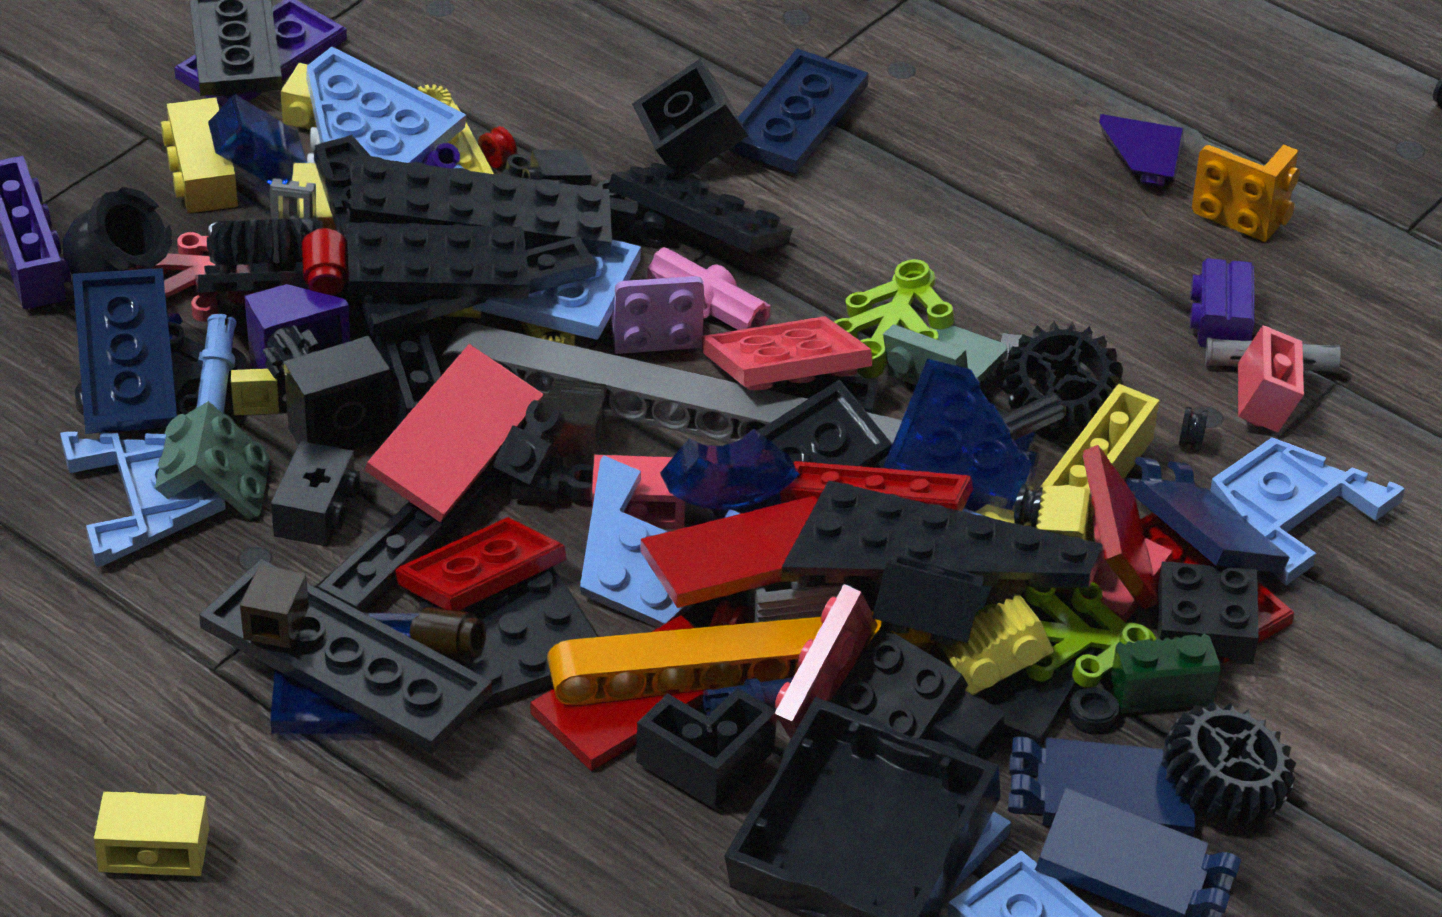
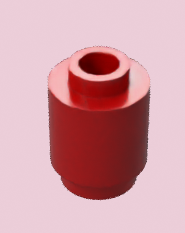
(325, 261)

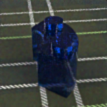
(729, 474)

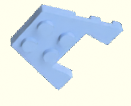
(1285, 485)
(151, 511)
(613, 561)

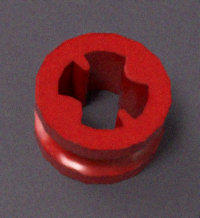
(497, 146)
(727, 615)

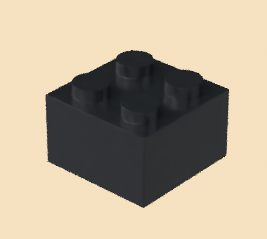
(689, 119)
(339, 396)

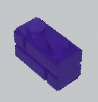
(1223, 300)

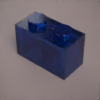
(255, 140)

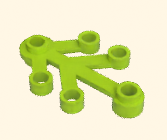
(910, 281)
(1076, 636)

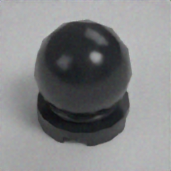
(117, 234)

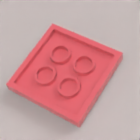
(787, 352)

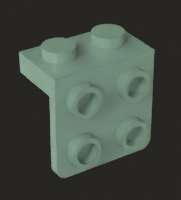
(909, 351)
(214, 450)

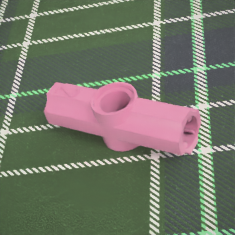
(721, 292)

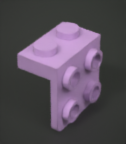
(657, 314)

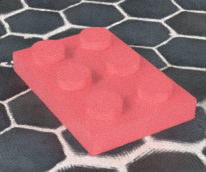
(827, 658)

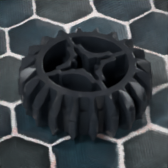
(259, 240)
(1049, 359)
(1228, 764)

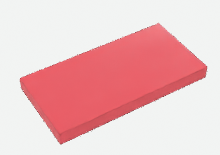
(453, 433)

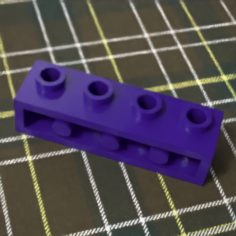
(27, 240)

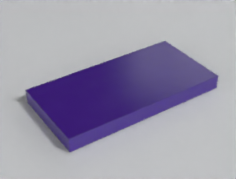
(300, 38)

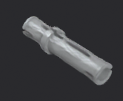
(1314, 356)

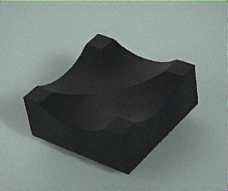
(1211, 603)
(900, 685)

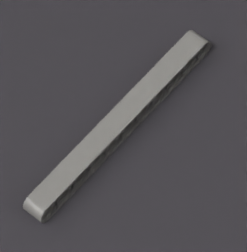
(638, 388)

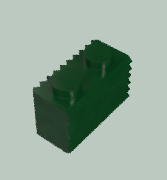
(1164, 673)

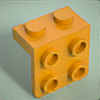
(1244, 193)

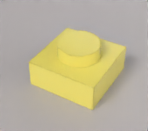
(254, 392)

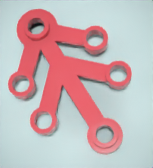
(190, 259)

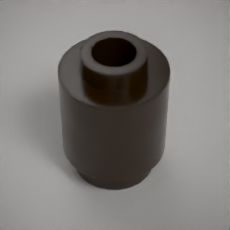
(449, 632)

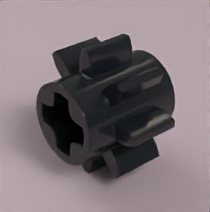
(285, 345)

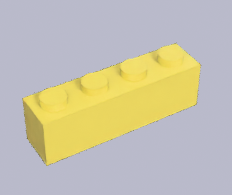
(1121, 429)

